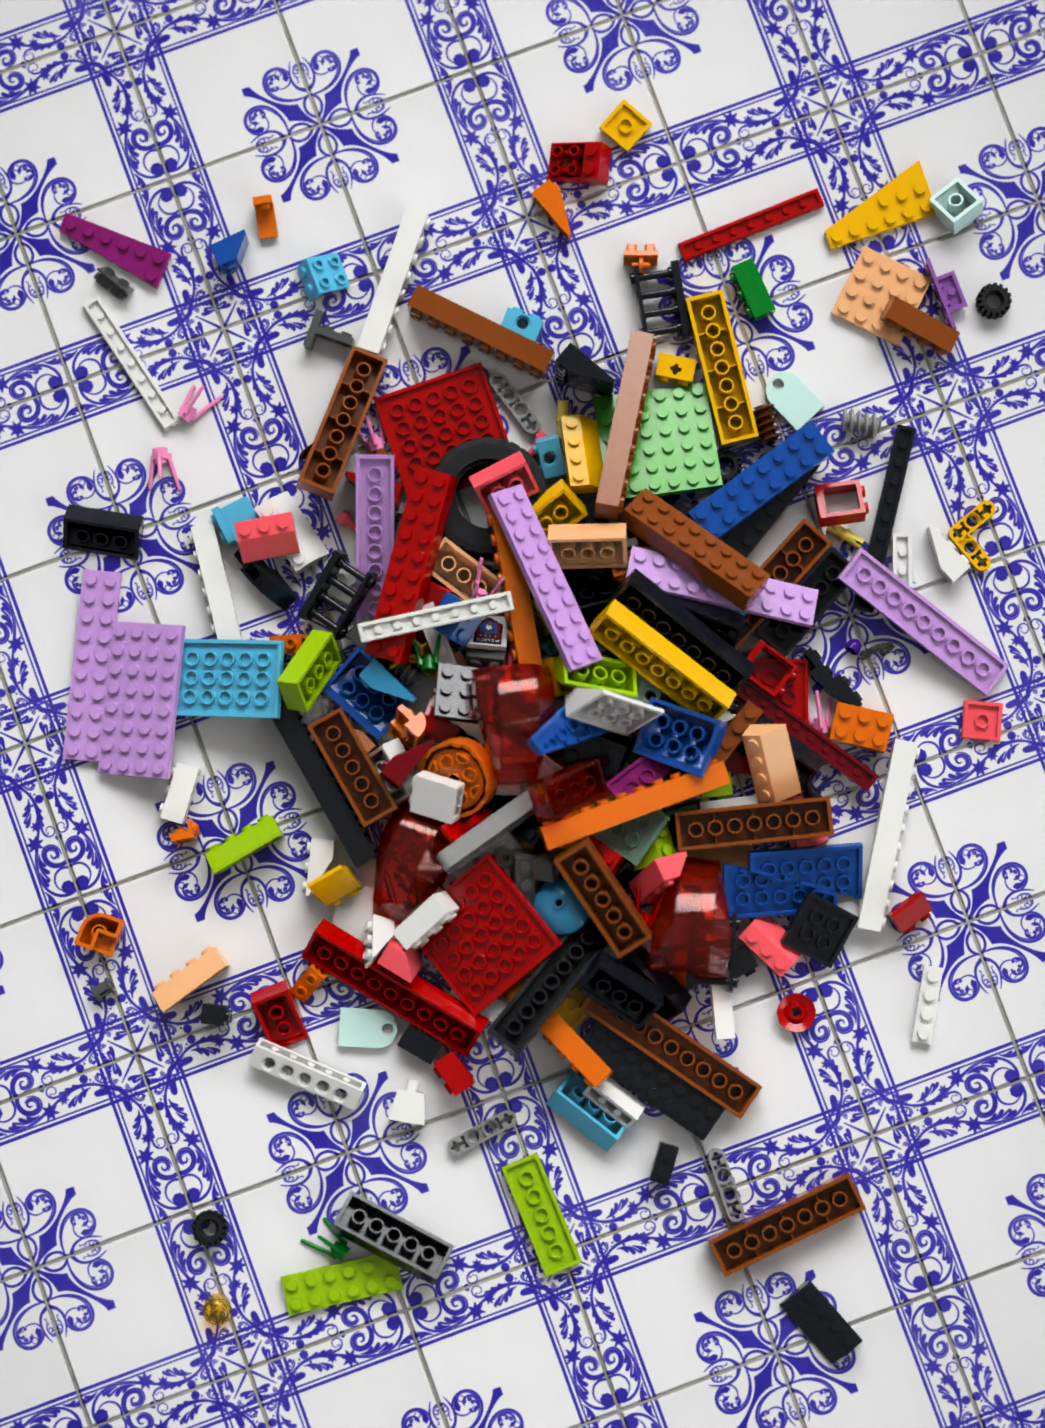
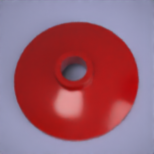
(806, 1012)

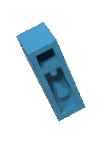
(381, 679)

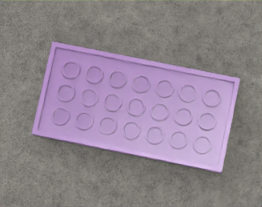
(141, 699)

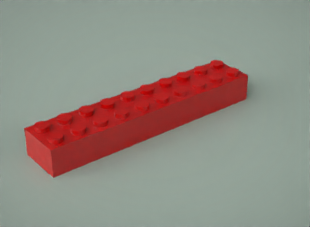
(413, 557)
(414, 1002)

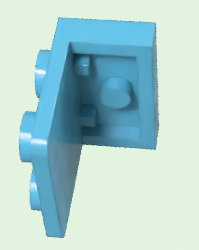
(322, 275)
(235, 512)

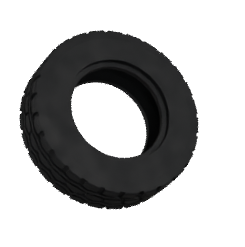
(462, 461)

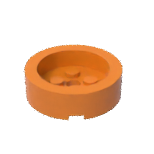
(470, 764)

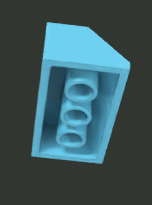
(583, 1113)

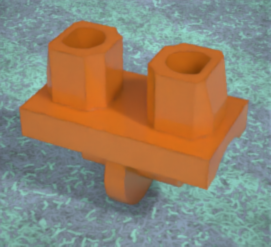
(640, 258)

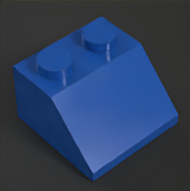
(230, 252)
(461, 631)

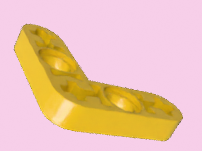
(967, 538)

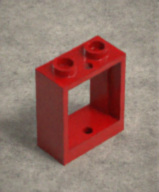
(842, 517)
(761, 645)

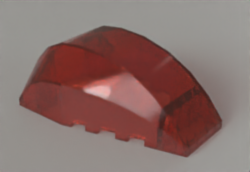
(510, 708)
(407, 864)
(693, 923)

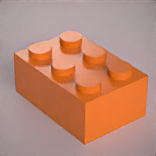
(860, 727)

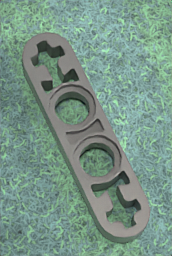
(513, 404)
(483, 1134)
(727, 1184)

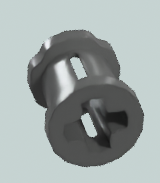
(103, 989)

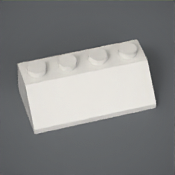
(309, 543)

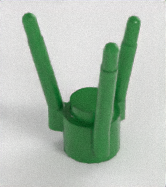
(429, 661)
(337, 1250)

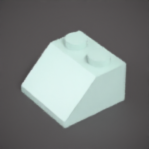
(956, 205)

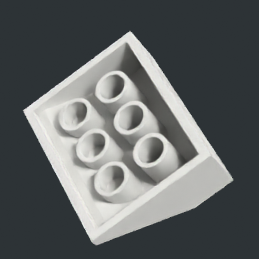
(609, 710)

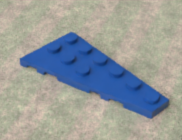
(562, 732)
(821, 867)
(763, 895)

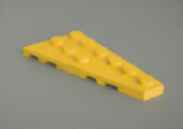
(893, 206)

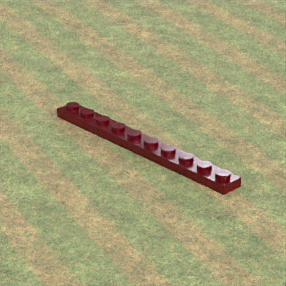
(808, 735)

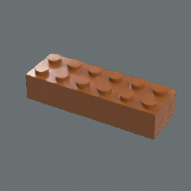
(353, 767)
(603, 897)

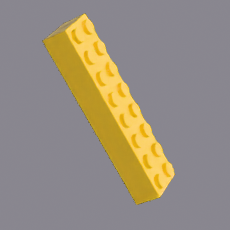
(721, 369)
(660, 661)

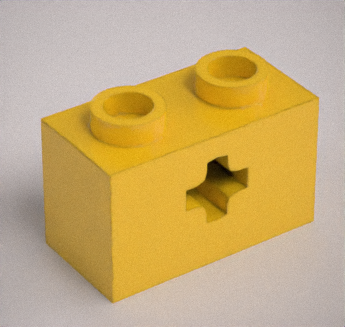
(685, 369)

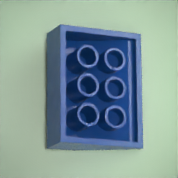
(367, 706)
(680, 738)

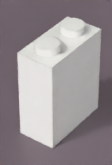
(436, 797)

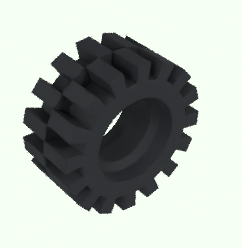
(1001, 293)
(735, 462)
(198, 1232)

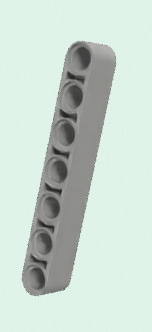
(486, 833)

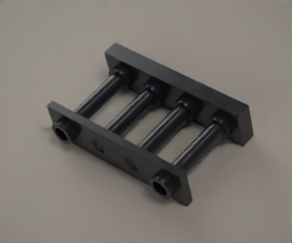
(676, 291)
(319, 594)
(693, 979)

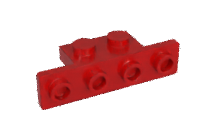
(463, 825)

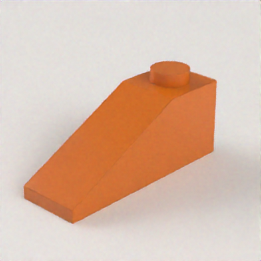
(551, 203)

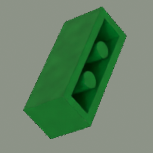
(752, 290)

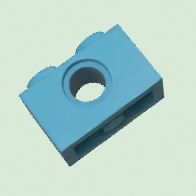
(534, 322)
(546, 445)

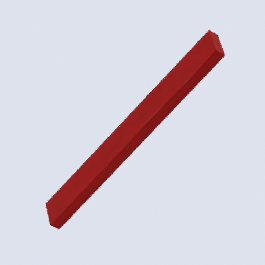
(750, 225)

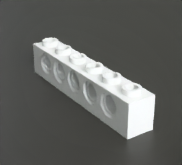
(317, 1071)

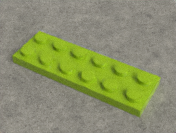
(541, 1214)
(340, 1283)

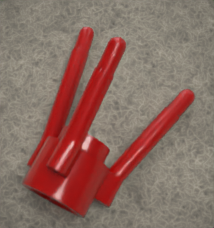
(649, 917)

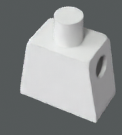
(409, 1104)

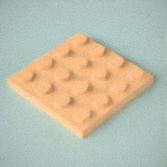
(870, 287)

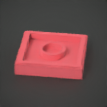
(981, 720)

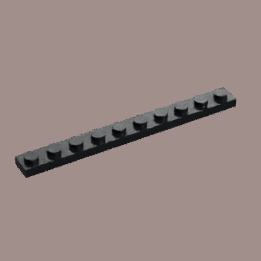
(889, 500)

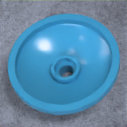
(563, 918)

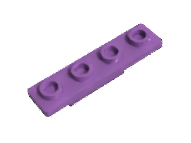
(948, 291)

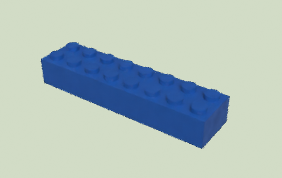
(762, 481)

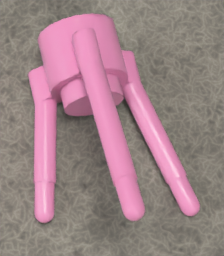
(187, 412)
(374, 441)
(159, 458)
(480, 592)
(821, 724)

